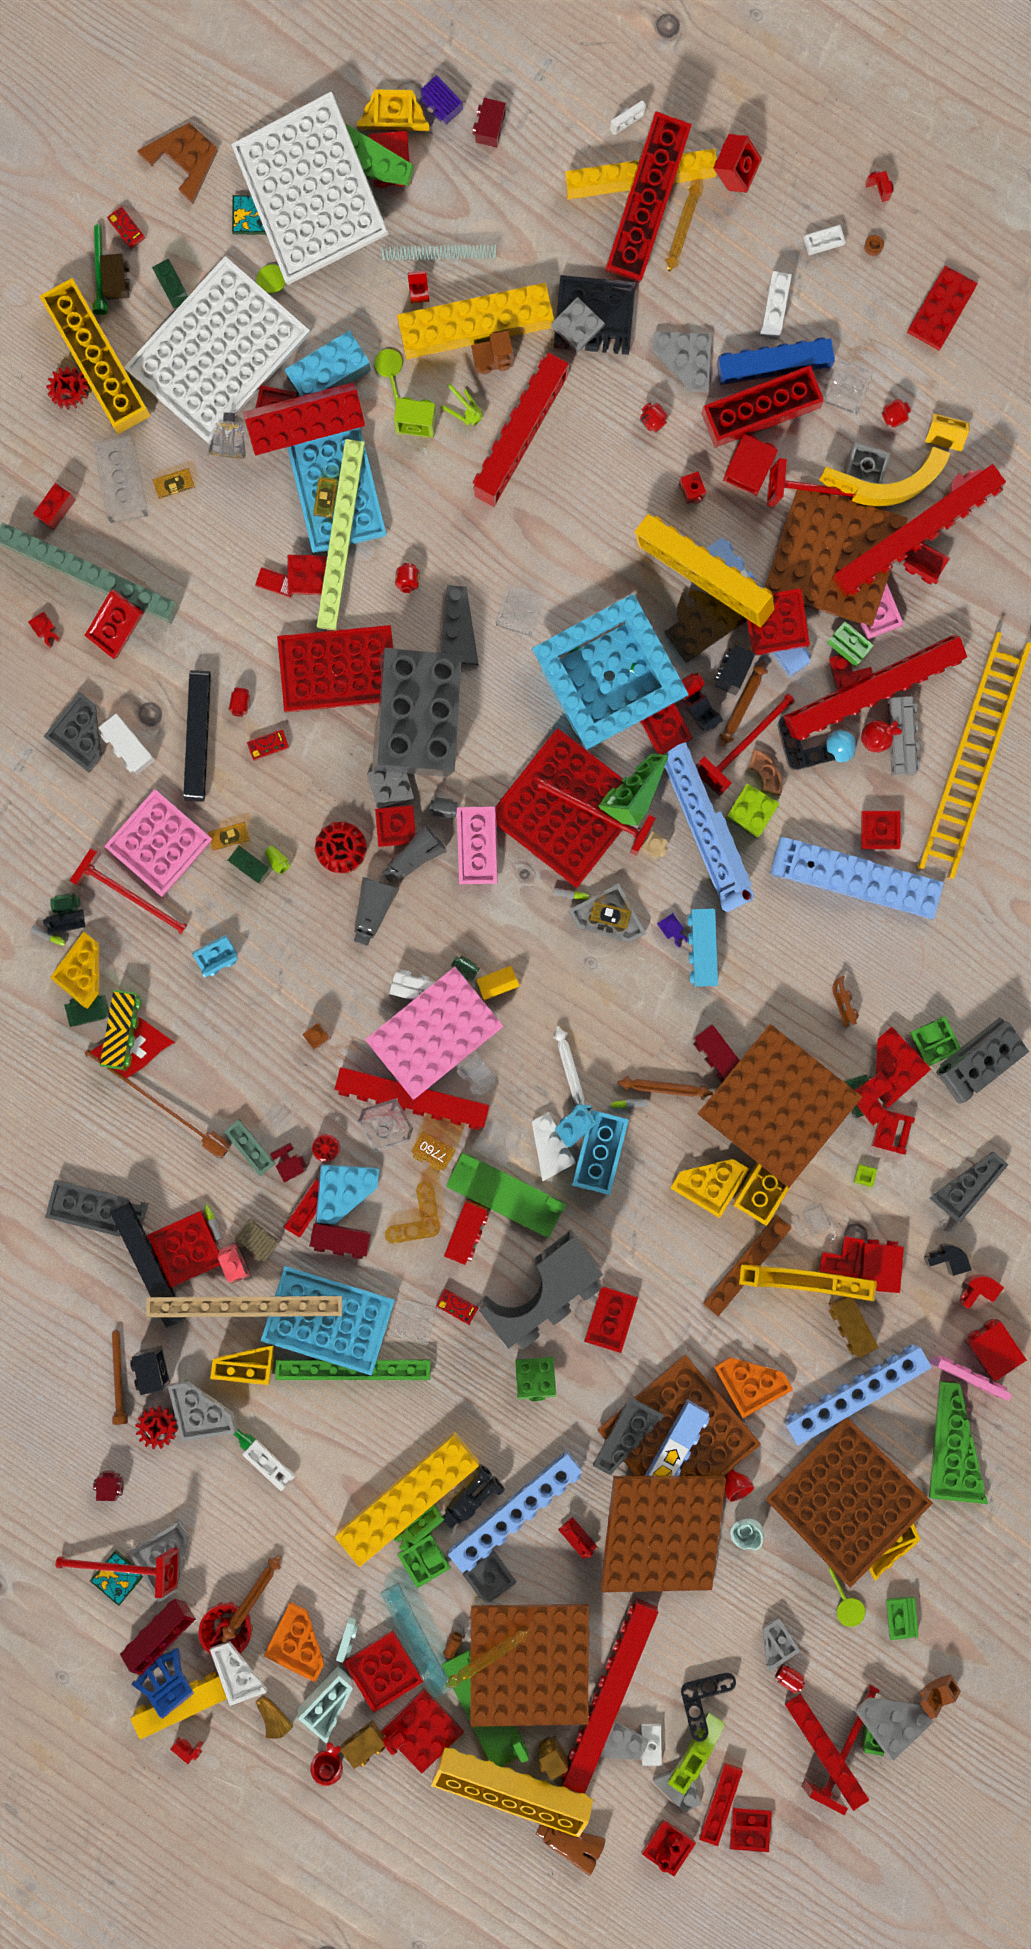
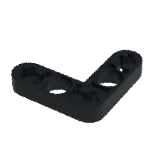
(805, 762)
(695, 1700)

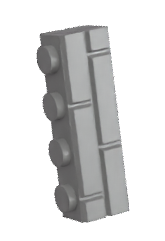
(904, 746)

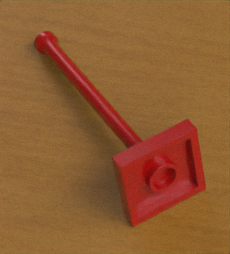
(778, 482)
(713, 775)
(639, 834)
(87, 868)
(165, 1570)
(825, 1795)

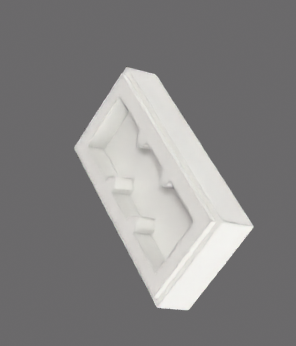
(627, 117)
(824, 240)
(653, 1753)

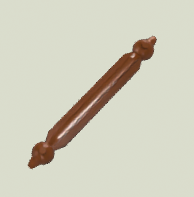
(743, 703)
(664, 1087)
(251, 1598)

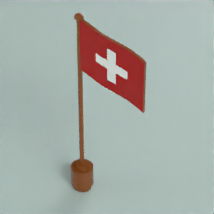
(147, 1046)

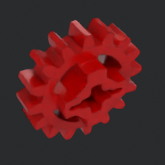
(72, 380)
(164, 1427)

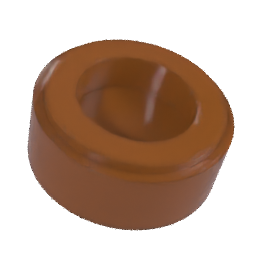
(874, 245)

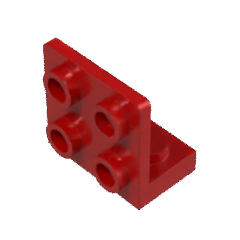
(926, 563)

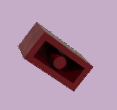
(490, 122)

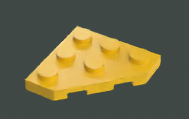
(80, 971)
(711, 1184)

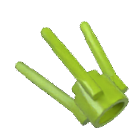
(473, 412)

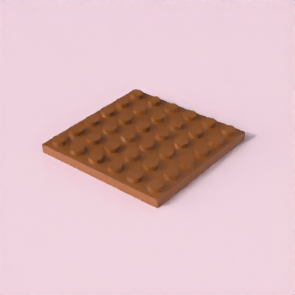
(820, 540)
(779, 1105)
(721, 1442)
(848, 1501)
(662, 1533)
(538, 1679)

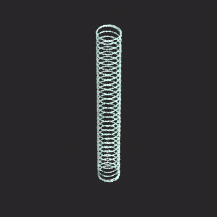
(494, 255)

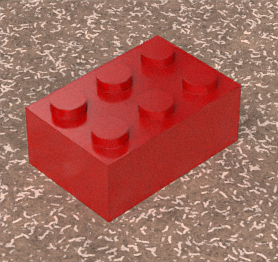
(467, 1232)

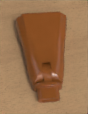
(580, 1850)

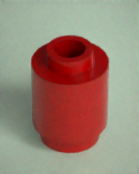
(693, 683)
(239, 702)
(790, 1678)

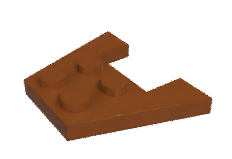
(189, 151)

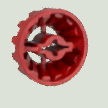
(355, 856)
(210, 1638)

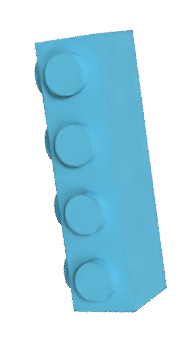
(704, 948)

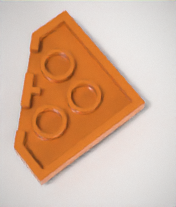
(751, 1384)
(296, 1644)

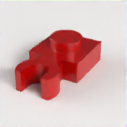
(42, 627)

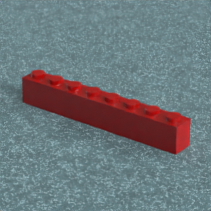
(431, 1102)

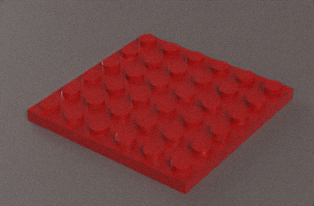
(550, 827)

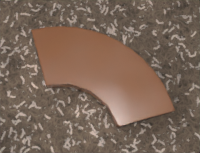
(767, 771)

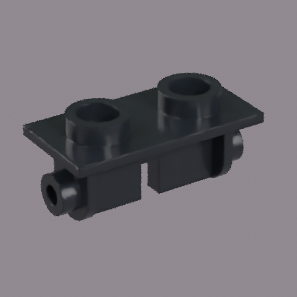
(64, 922)

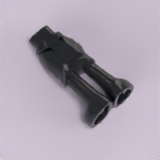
(464, 1503)

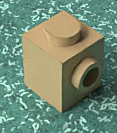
(655, 846)

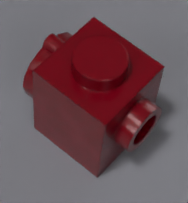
(108, 1486)

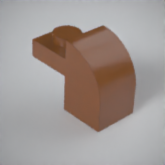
(939, 1693)

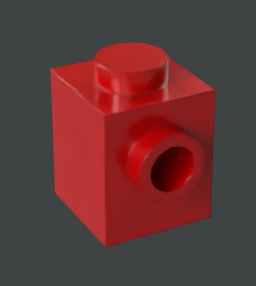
(692, 488)

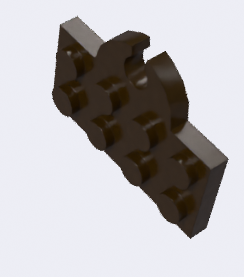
(701, 624)

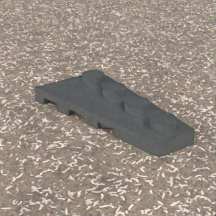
(458, 627)
(967, 1189)
(629, 1429)

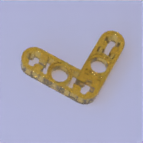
(420, 1225)

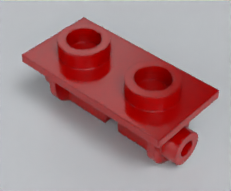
(578, 1538)

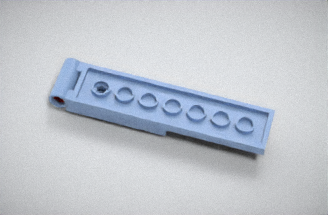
(709, 831)
(856, 878)

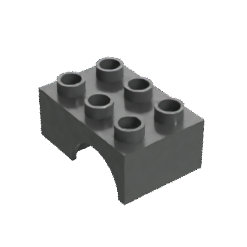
(417, 712)
(565, 1272)

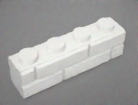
(408, 986)

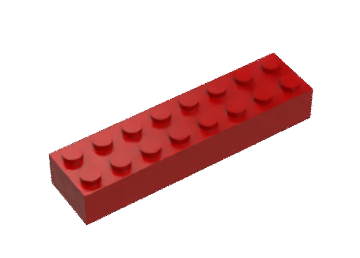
(648, 196)
(521, 429)

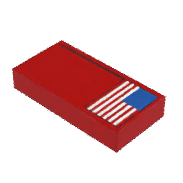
(272, 582)

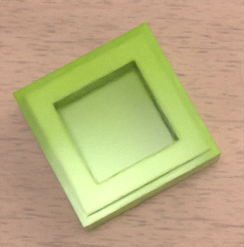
(865, 1175)

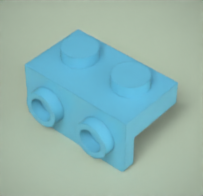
(215, 956)
(575, 1125)

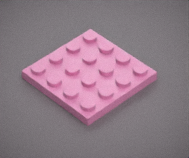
(158, 843)

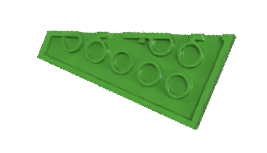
(379, 161)
(954, 1456)

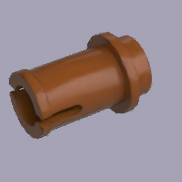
(455, 1640)

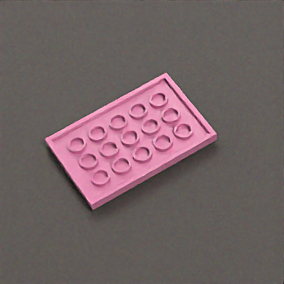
(434, 1033)

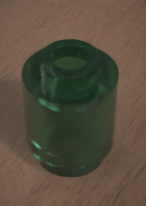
(65, 903)
(465, 967)

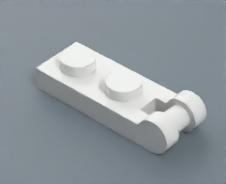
(268, 1464)

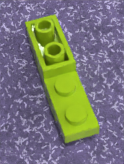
(696, 1755)

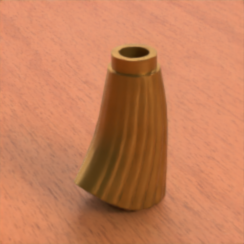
(275, 1721)

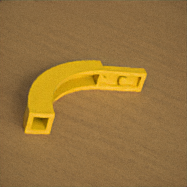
(888, 494)
(807, 1280)

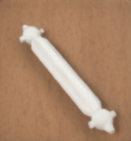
(569, 1066)

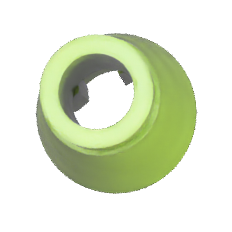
(277, 860)

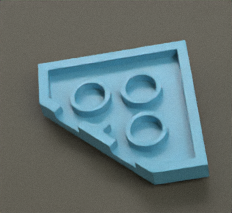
(342, 1190)

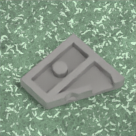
(778, 1643)
(624, 1743)
(684, 1802)

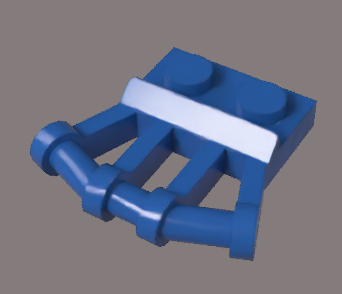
(173, 1691)

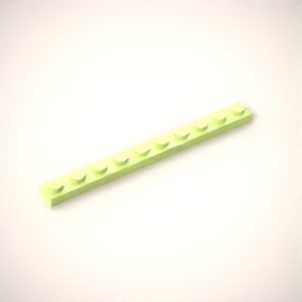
(340, 534)

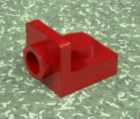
(183, 1749)

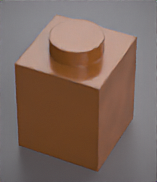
(316, 1036)

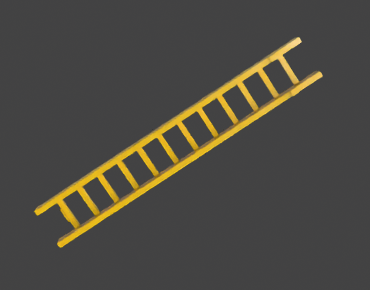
(989, 759)

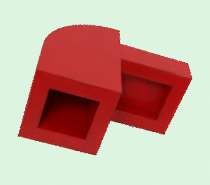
(980, 1285)

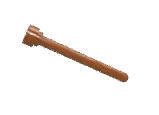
(120, 1415)

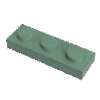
(249, 1147)

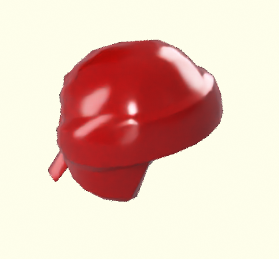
(878, 735)
(327, 1766)

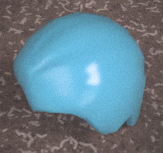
(841, 745)

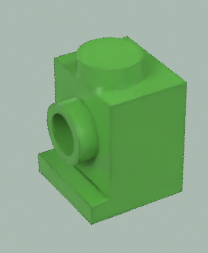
(869, 1745)

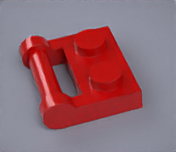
(886, 1132)

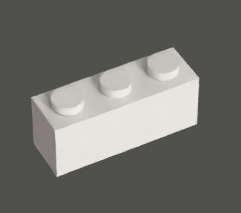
(775, 304)
(126, 744)

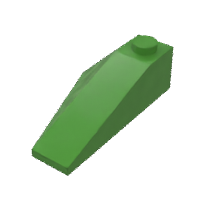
(633, 797)

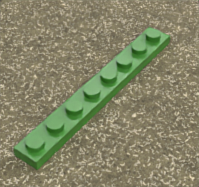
(321, 1370)

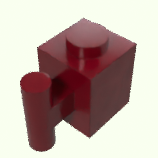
(290, 1166)

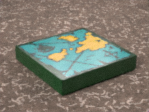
(245, 216)
(116, 1584)

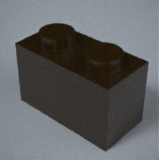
(114, 276)

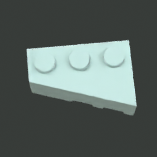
(325, 1703)

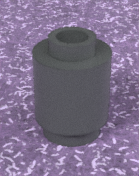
(443, 807)

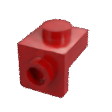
(883, 184)
(418, 287)

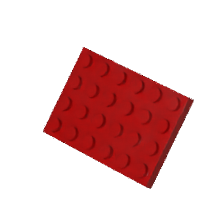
(332, 668)

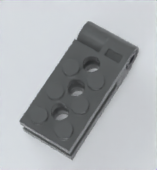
(981, 1060)

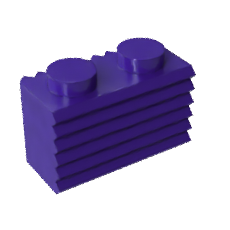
(441, 100)

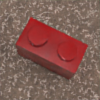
(54, 506)

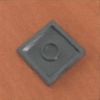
(489, 1577)

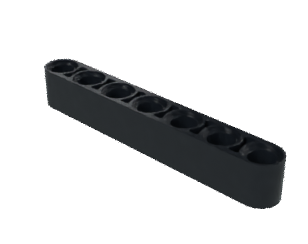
(197, 735)
(143, 1255)

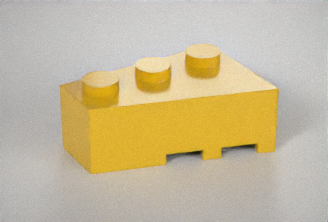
(245, 1366)
(898, 1549)

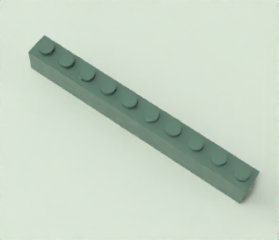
(86, 572)

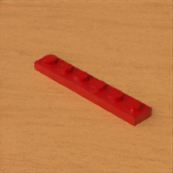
(827, 1752)

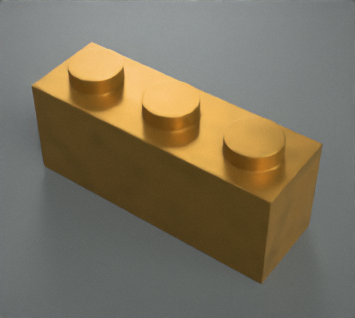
(852, 1326)

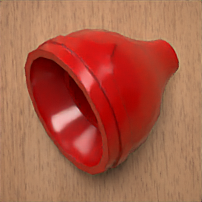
(737, 1486)

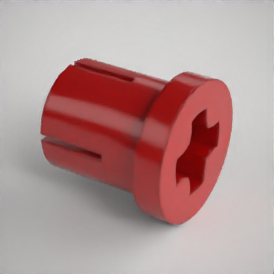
(395, 1741)

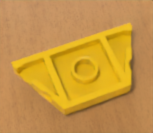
(393, 112)

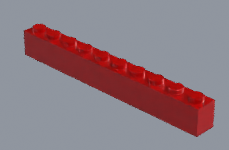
(919, 530)
(875, 687)
(610, 1695)

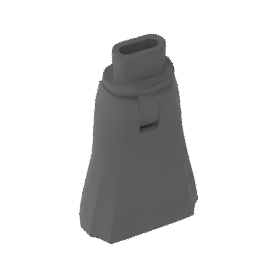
(419, 850)
(372, 908)

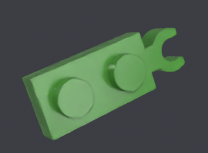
(420, 1527)

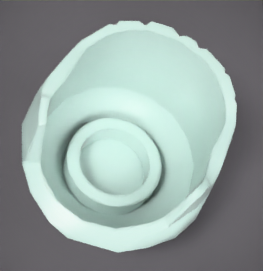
(747, 1534)

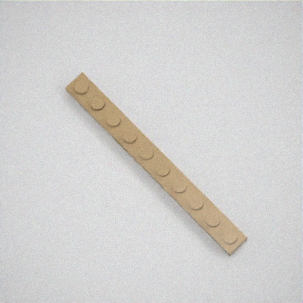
(243, 1306)

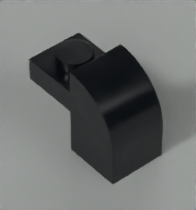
(702, 712)
(953, 1256)

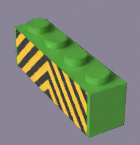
(120, 1030)

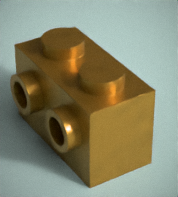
(363, 1745)
(552, 1757)

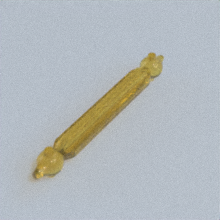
(683, 226)
(487, 1658)

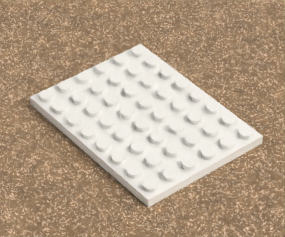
(309, 188)
(217, 349)

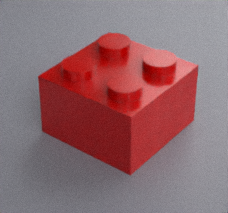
(737, 163)

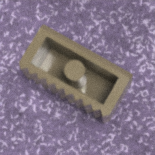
(257, 1240)

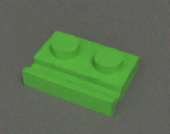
(850, 644)
(901, 1618)

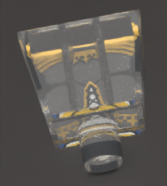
(227, 439)

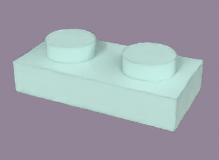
(350, 1632)

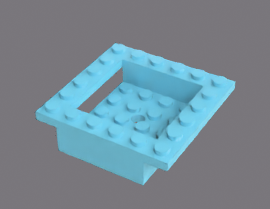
(603, 707)

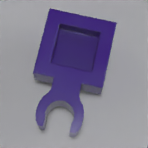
(670, 928)

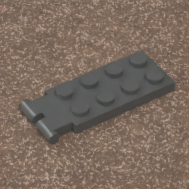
(87, 1207)

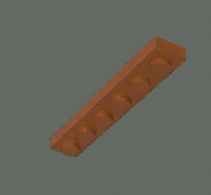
(754, 1255)

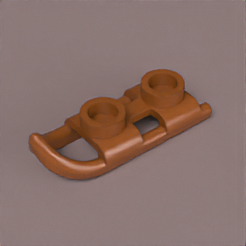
(845, 997)

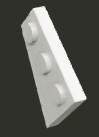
(551, 1150)
(235, 1674)

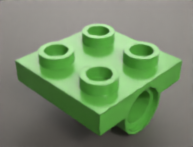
(935, 1041)
(535, 1378)
(424, 1560)

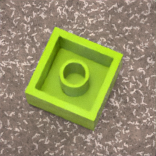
(415, 417)
(752, 810)

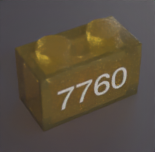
(432, 1151)

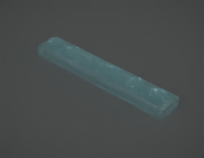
(415, 1640)

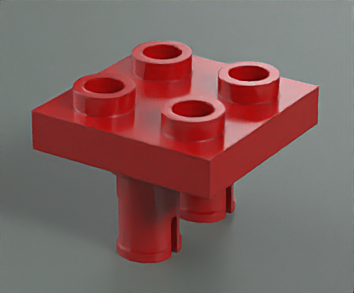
(668, 1847)

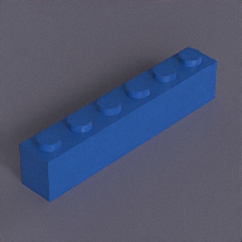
(774, 361)

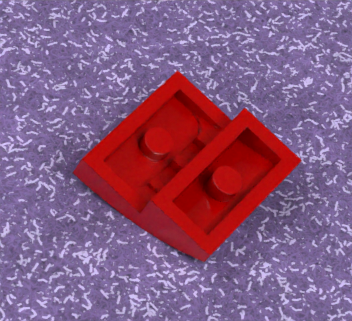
(750, 1829)

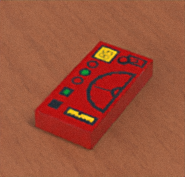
(126, 227)
(268, 745)
(457, 1306)

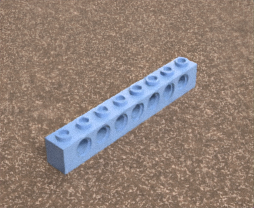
(818, 1424)
(467, 1561)

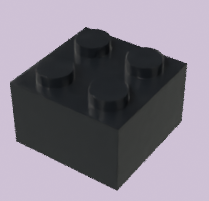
(736, 667)
(150, 1370)

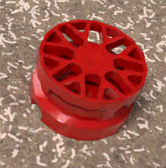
(326, 1148)

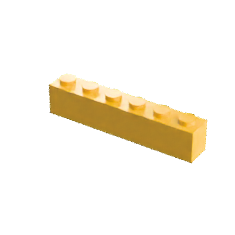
(206, 1694)

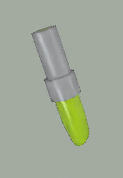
(570, 894)
(43, 933)
(630, 1103)
(212, 1223)

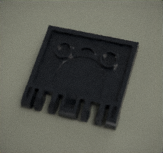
(608, 300)

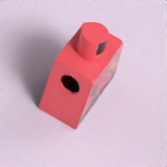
(233, 1263)

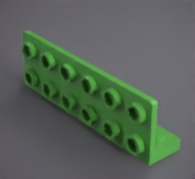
(506, 1195)
(500, 1743)

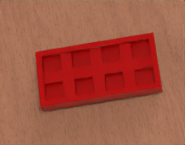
(942, 308)

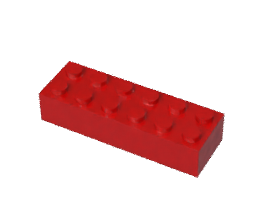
(762, 406)
(304, 418)

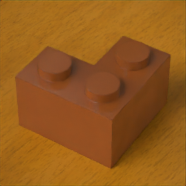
(493, 354)

